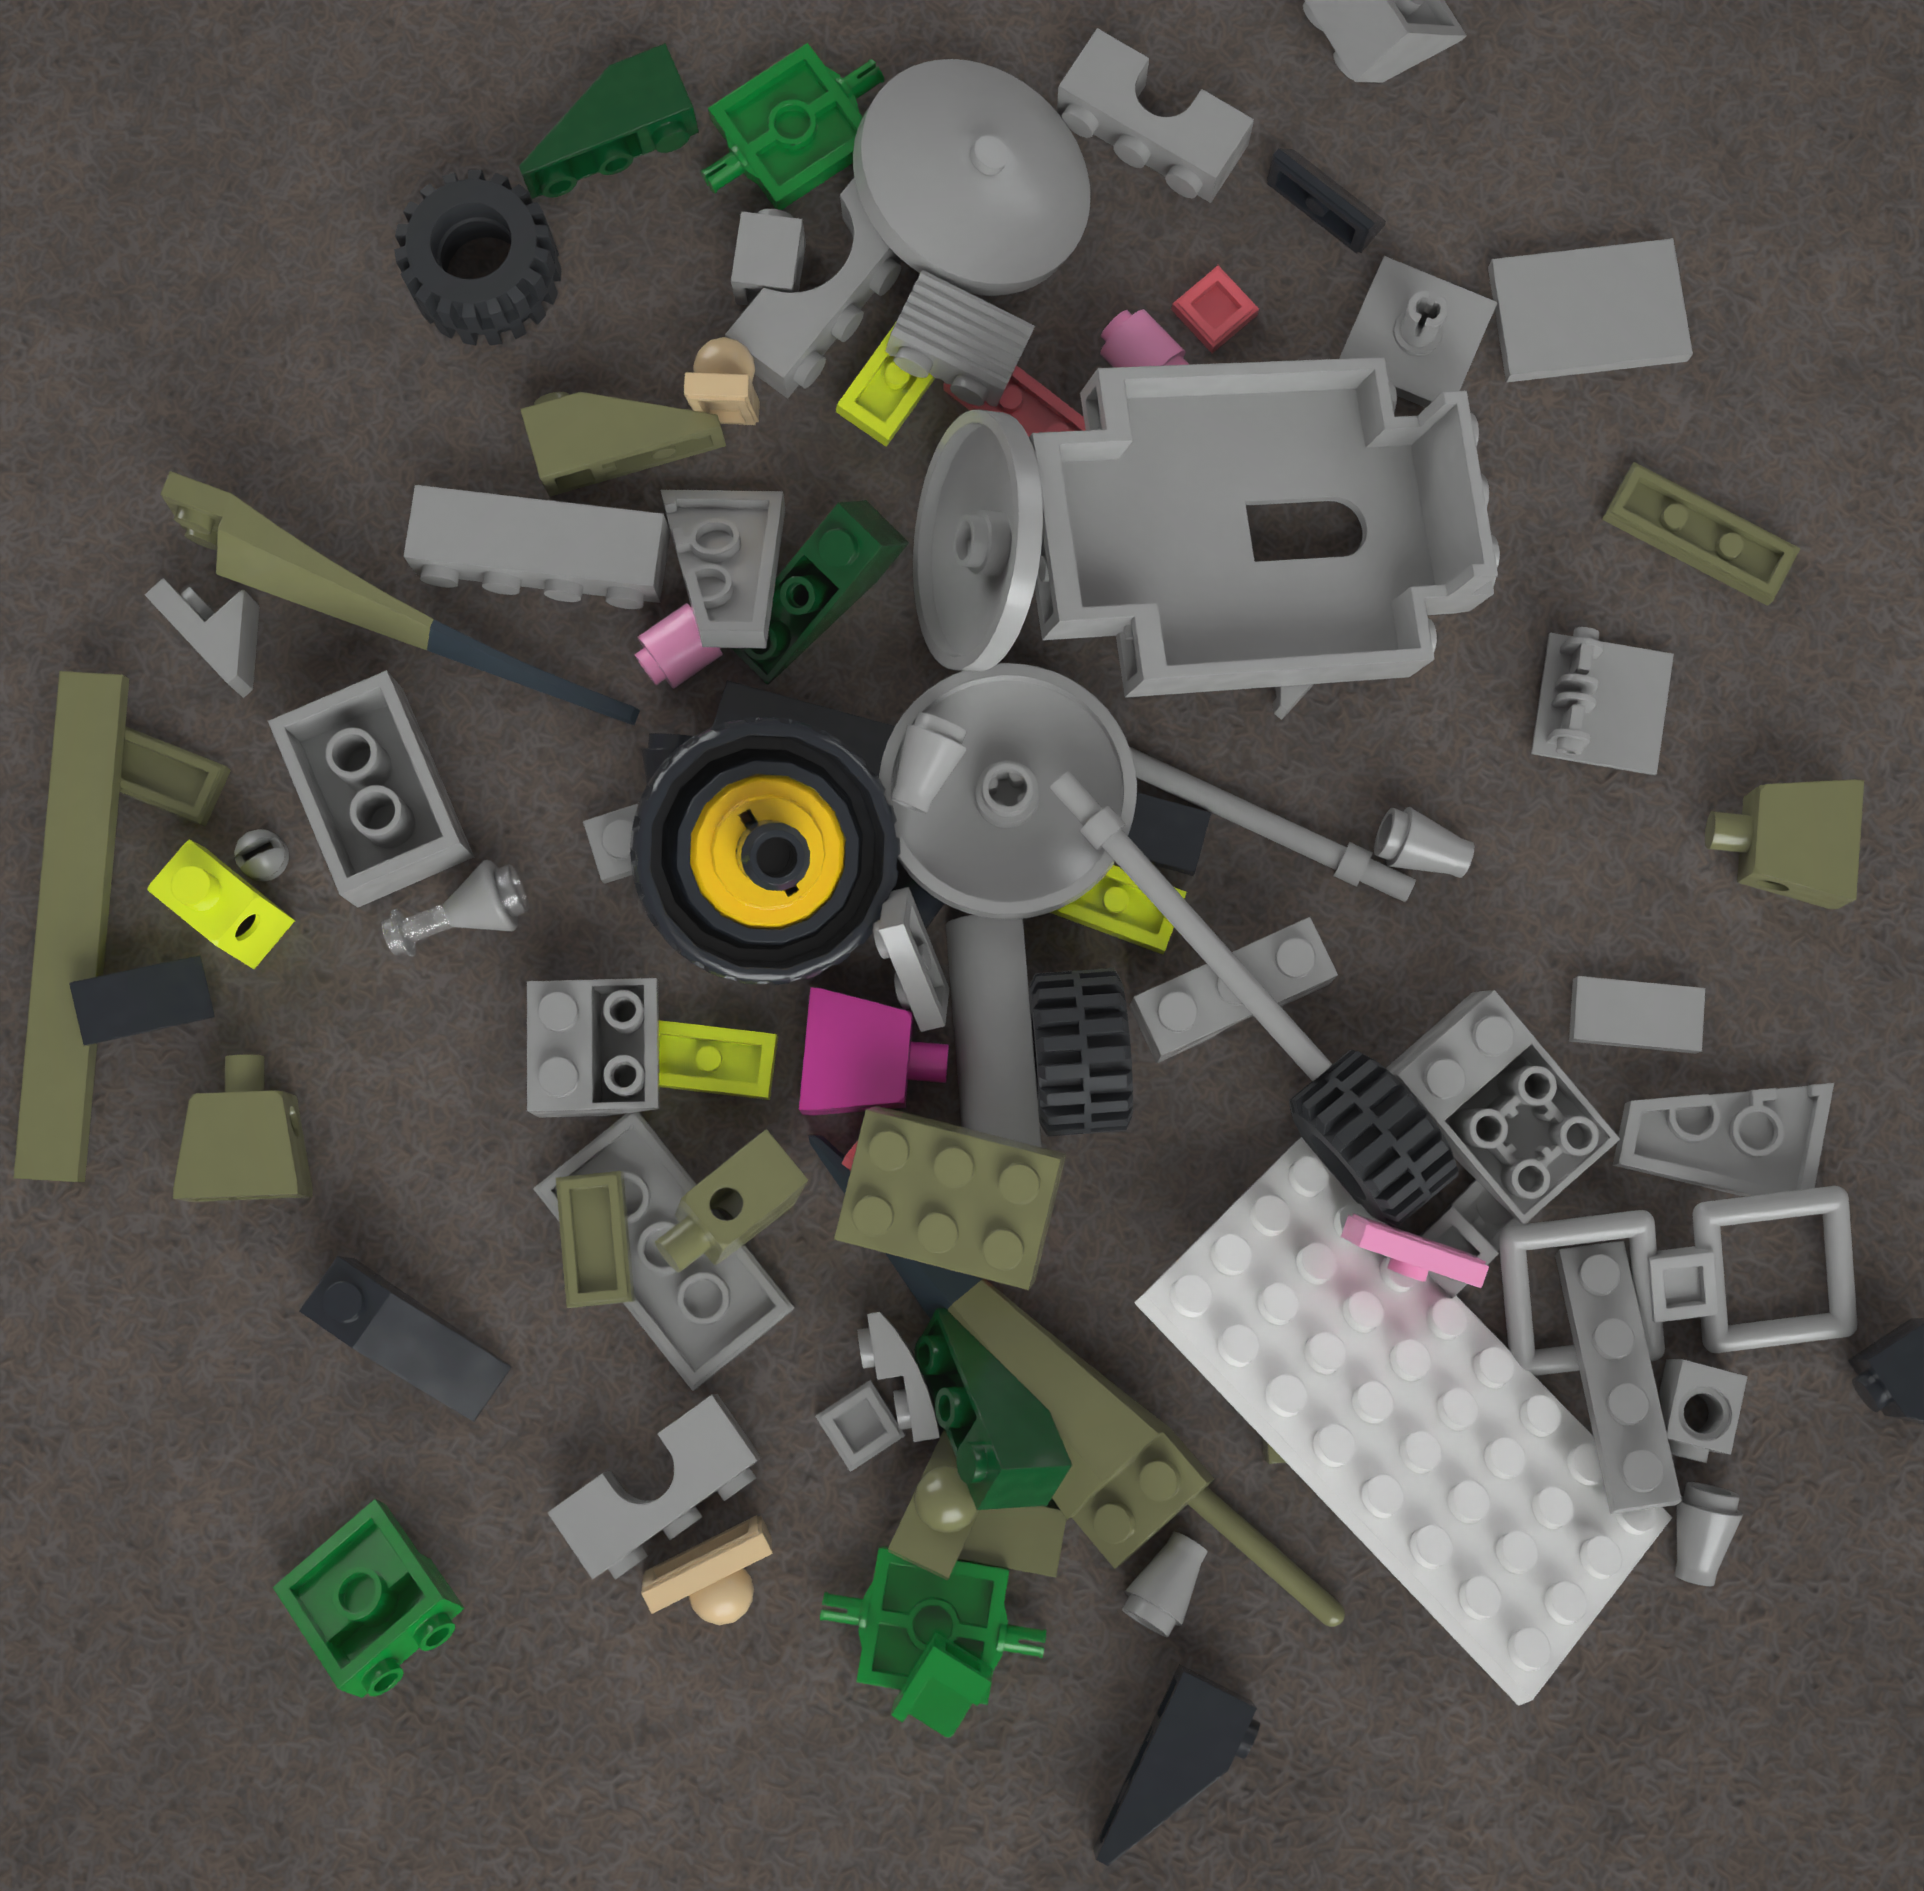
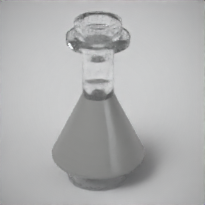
(485, 900)

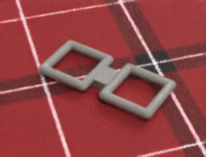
(1686, 1279)

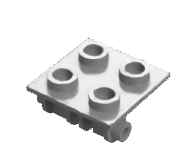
(1602, 702)

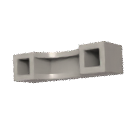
(795, 329)

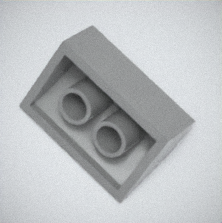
(1383, 36)

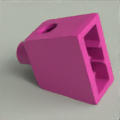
(862, 1055)

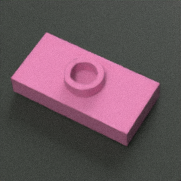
(1414, 1254)

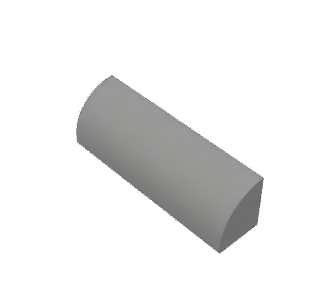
(993, 1027)

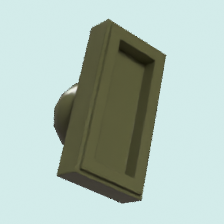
(937, 1516)

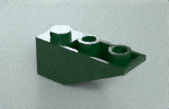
(621, 116)
(823, 582)
(995, 1425)

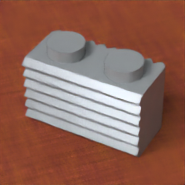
(958, 340)

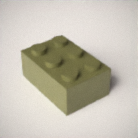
(950, 1196)

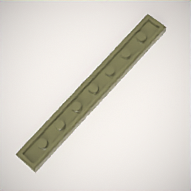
(71, 923)

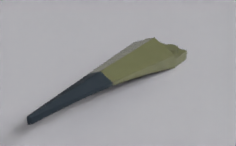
(275, 562)
(1126, 1462)

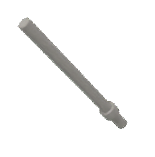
(1104, 829)
(1350, 862)

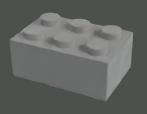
(370, 789)

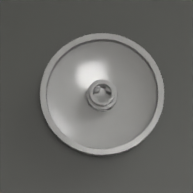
(971, 177)
(977, 540)
(995, 829)

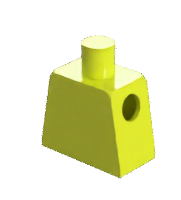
(217, 902)

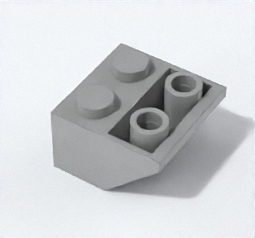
(592, 1047)

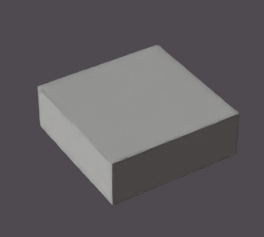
(860, 1425)

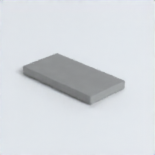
(706, 1309)

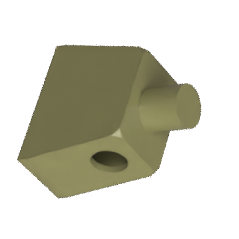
(1796, 839)
(243, 1141)
(750, 1187)

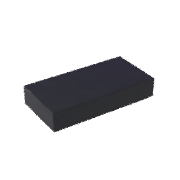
(141, 1000)

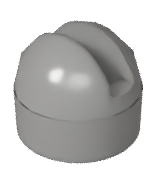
(264, 863)

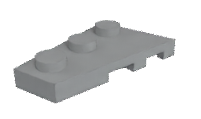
(728, 560)
(1729, 1140)

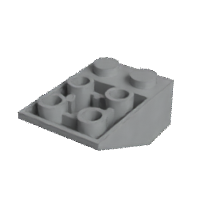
(1503, 1104)

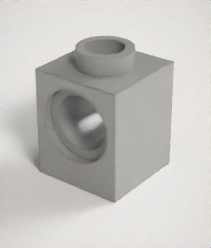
(767, 254)
(1723, 1395)

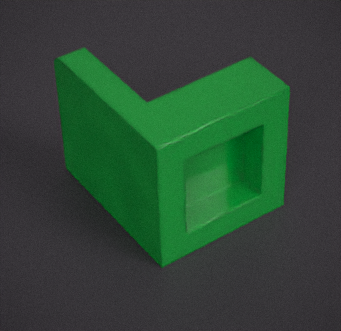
(942, 1686)

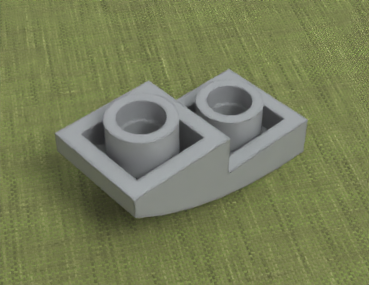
(887, 1351)

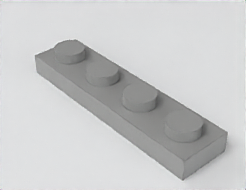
(1617, 1377)

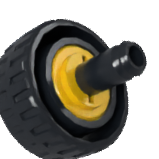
(764, 850)

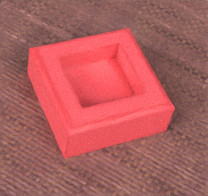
(1215, 309)

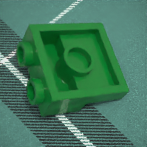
(369, 1602)

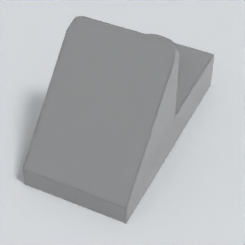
(221, 638)

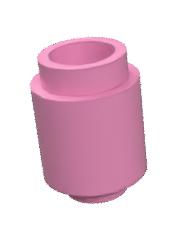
(1139, 342)
(674, 649)

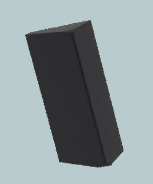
(1323, 200)

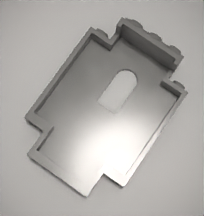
(1156, 535)

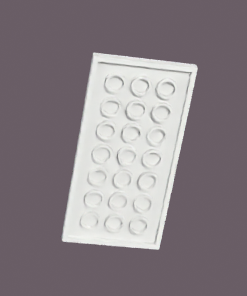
(1404, 1421)

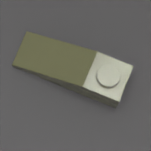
(601, 437)

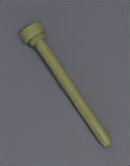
(1268, 1557)

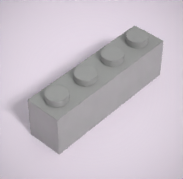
(537, 545)

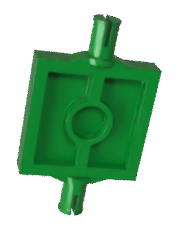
(790, 126)
(912, 1605)

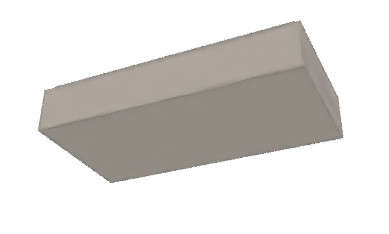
(1637, 1014)

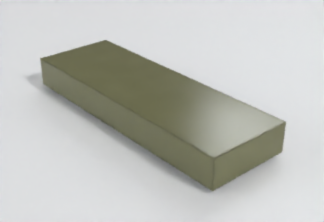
(1701, 534)

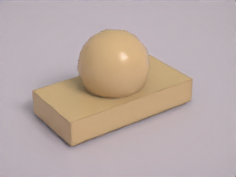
(723, 382)
(711, 1574)

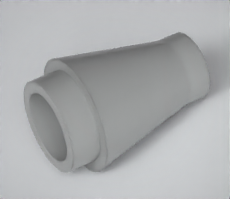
(927, 759)
(1419, 843)
(1704, 1531)
(1165, 1586)

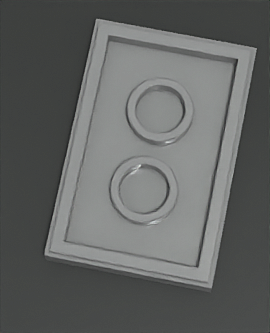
(1590, 310)

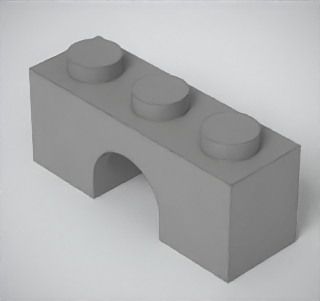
(1188, 149)
(1201, 1005)
(610, 1525)

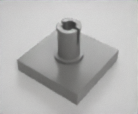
(1421, 329)

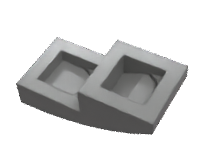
(1470, 1225)

